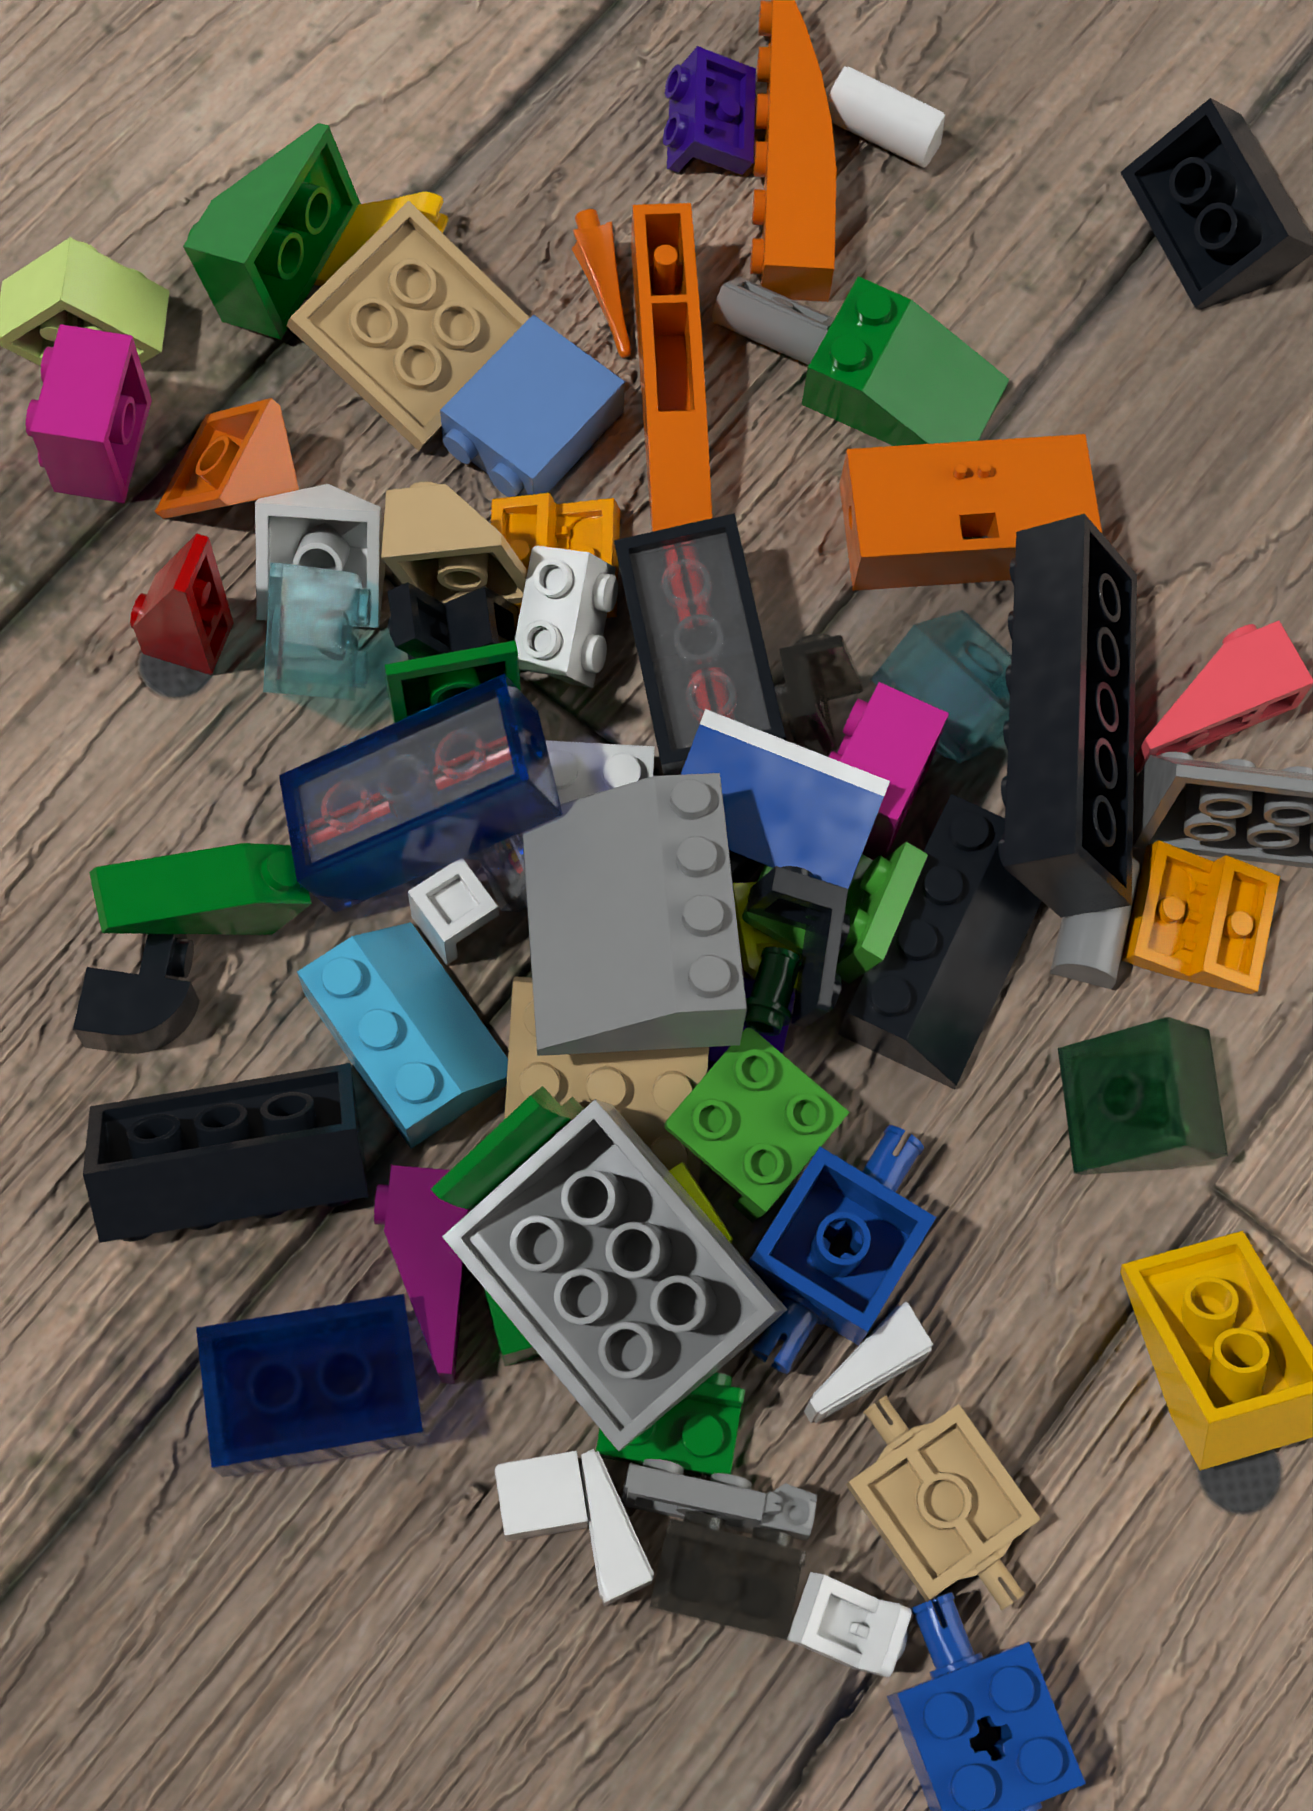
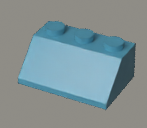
(405, 1029)

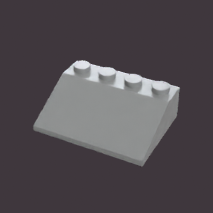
(1226, 809)
(635, 921)
(613, 1273)

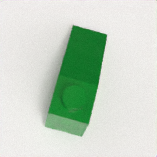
(201, 892)

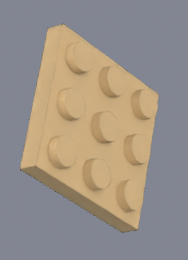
(407, 322)
(639, 1084)

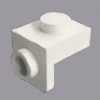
(850, 1626)

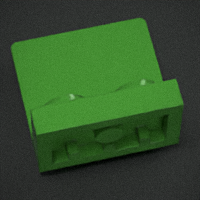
(874, 906)
(755, 1121)

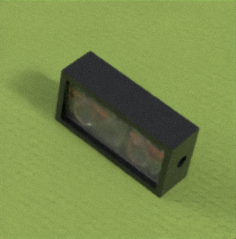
(696, 633)

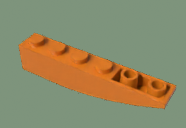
(795, 161)
(671, 364)

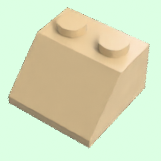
(447, 545)

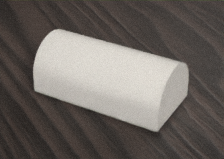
(886, 116)

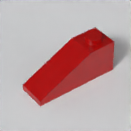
(185, 610)

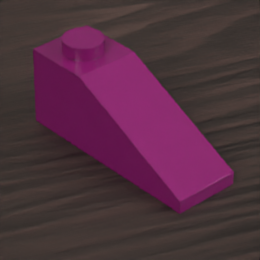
(425, 1261)

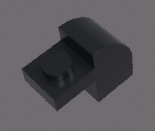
(430, 628)
(142, 1009)

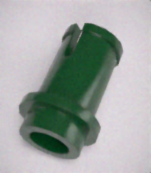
(772, 991)

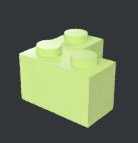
(79, 290)

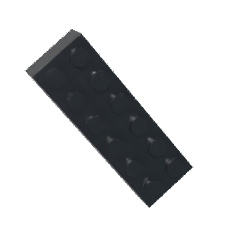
(1070, 719)

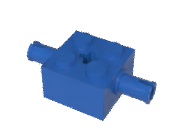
(831, 1203)
(1003, 1692)

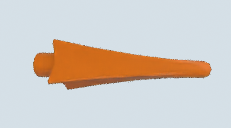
(597, 258)

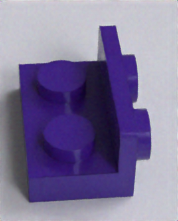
(710, 112)

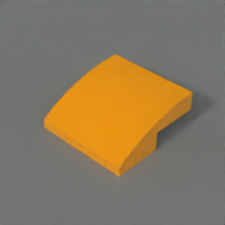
(572, 526)
(1201, 918)

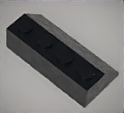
(947, 952)
(224, 1153)

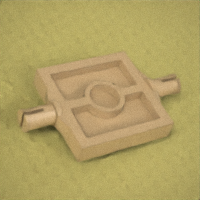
(943, 1502)

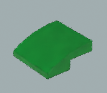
(505, 1149)

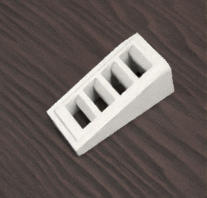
(883, 1355)
(616, 1549)

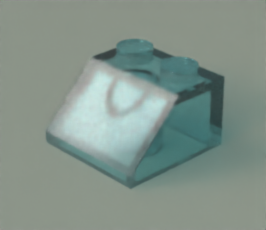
(315, 633)
(959, 671)

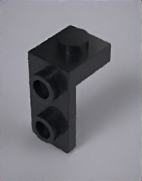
(818, 907)

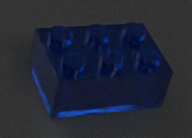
(310, 1385)

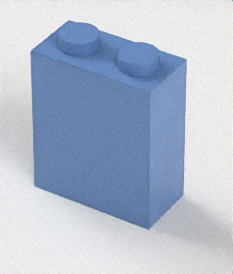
(532, 411)

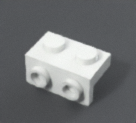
(565, 614)

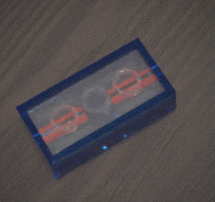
(419, 794)

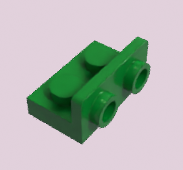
(694, 1433)

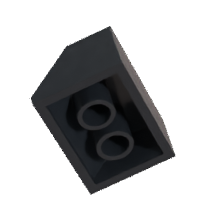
(1218, 207)

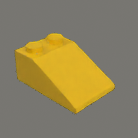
(1223, 1349)

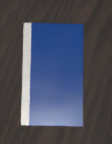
(787, 800)

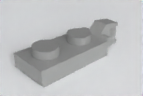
(666, 1491)

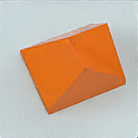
(232, 461)

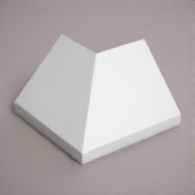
(323, 531)

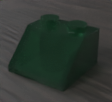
(1142, 1099)

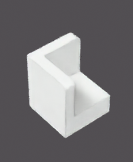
(451, 907)
(541, 1496)

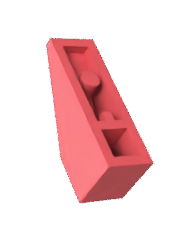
(1242, 685)

